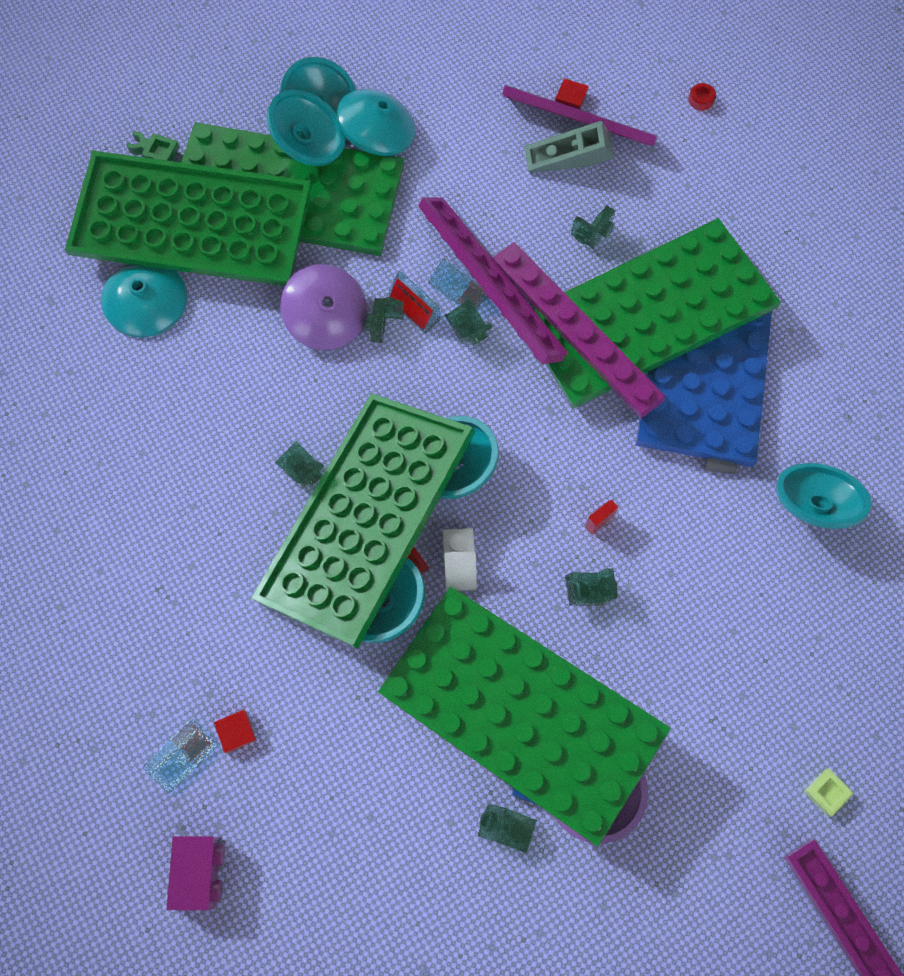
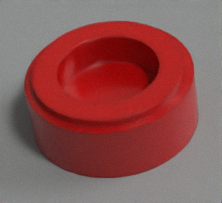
(702, 96)

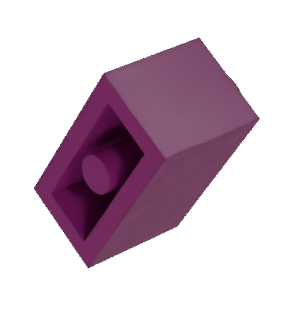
(195, 873)

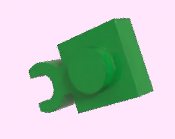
(156, 147)

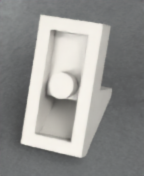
(459, 559)

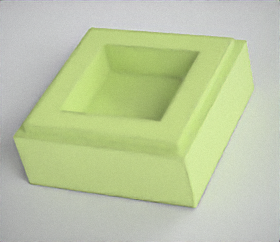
(828, 792)

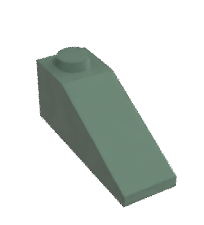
(571, 149)

